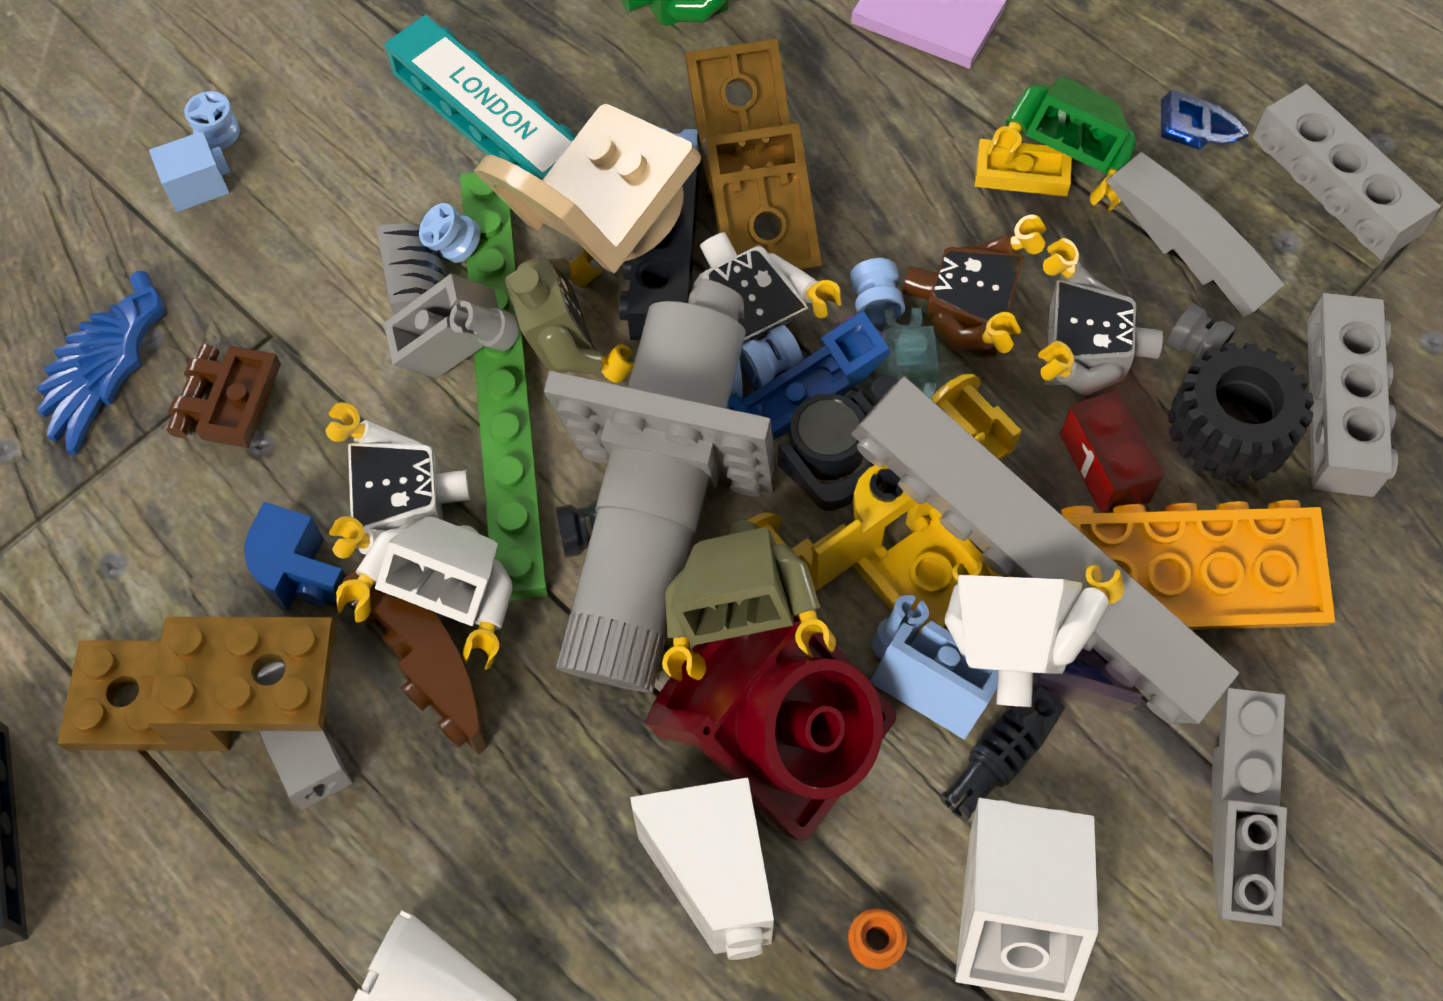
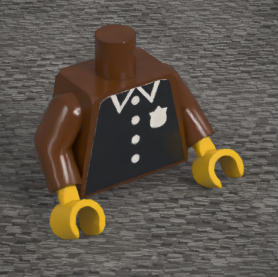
(976, 288)

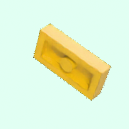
(1032, 170)

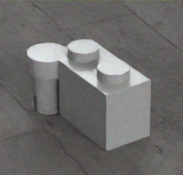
(448, 327)

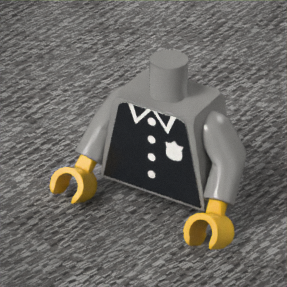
(1089, 328)

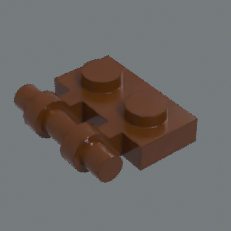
(235, 400)

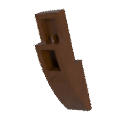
(429, 665)

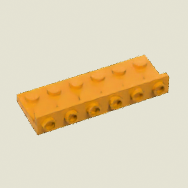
(1221, 564)

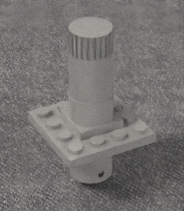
(662, 450)

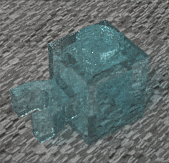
(911, 350)

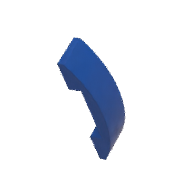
(836, 368)

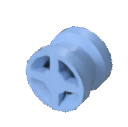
(212, 115)
(449, 232)

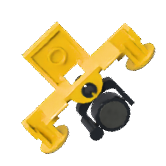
(825, 450)

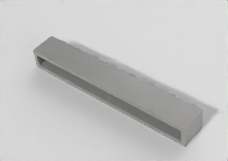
(1033, 540)

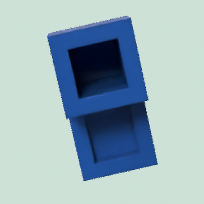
(282, 557)

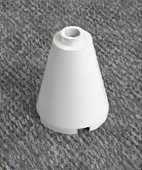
(424, 967)

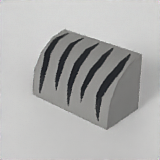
(407, 264)

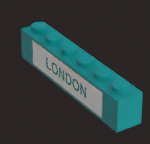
(476, 98)

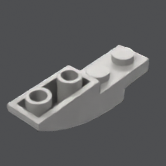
(1247, 808)

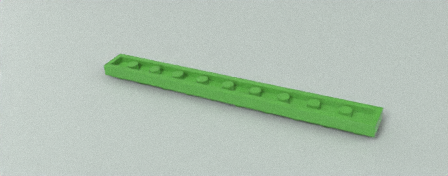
(505, 405)

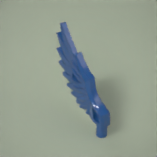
(97, 362)

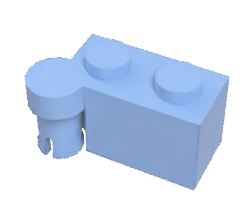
(929, 669)

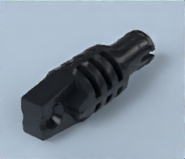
(1003, 751)

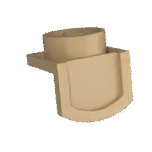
(608, 191)

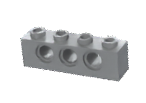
(1345, 172)
(1346, 358)

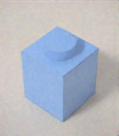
(190, 171)

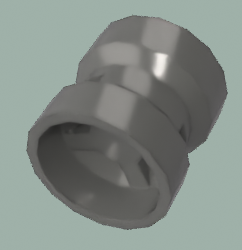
(1198, 332)

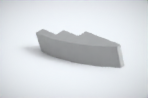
(1197, 232)

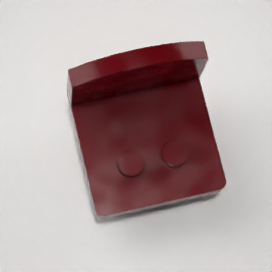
(781, 720)

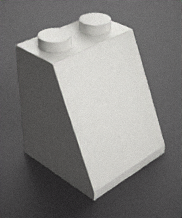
(712, 860)
(1028, 900)

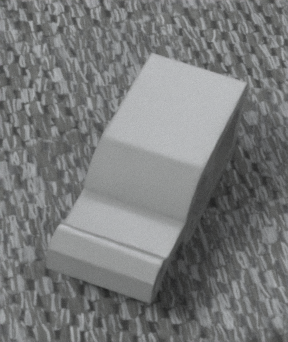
(303, 759)

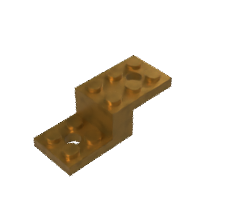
(753, 151)
(199, 684)

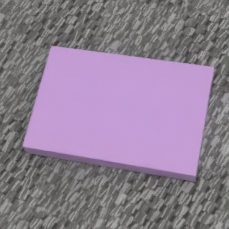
(939, 27)

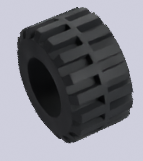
(1255, 382)

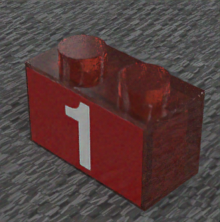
(1110, 452)

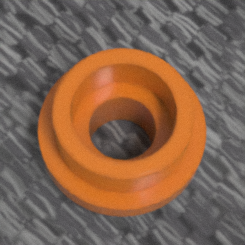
(886, 923)

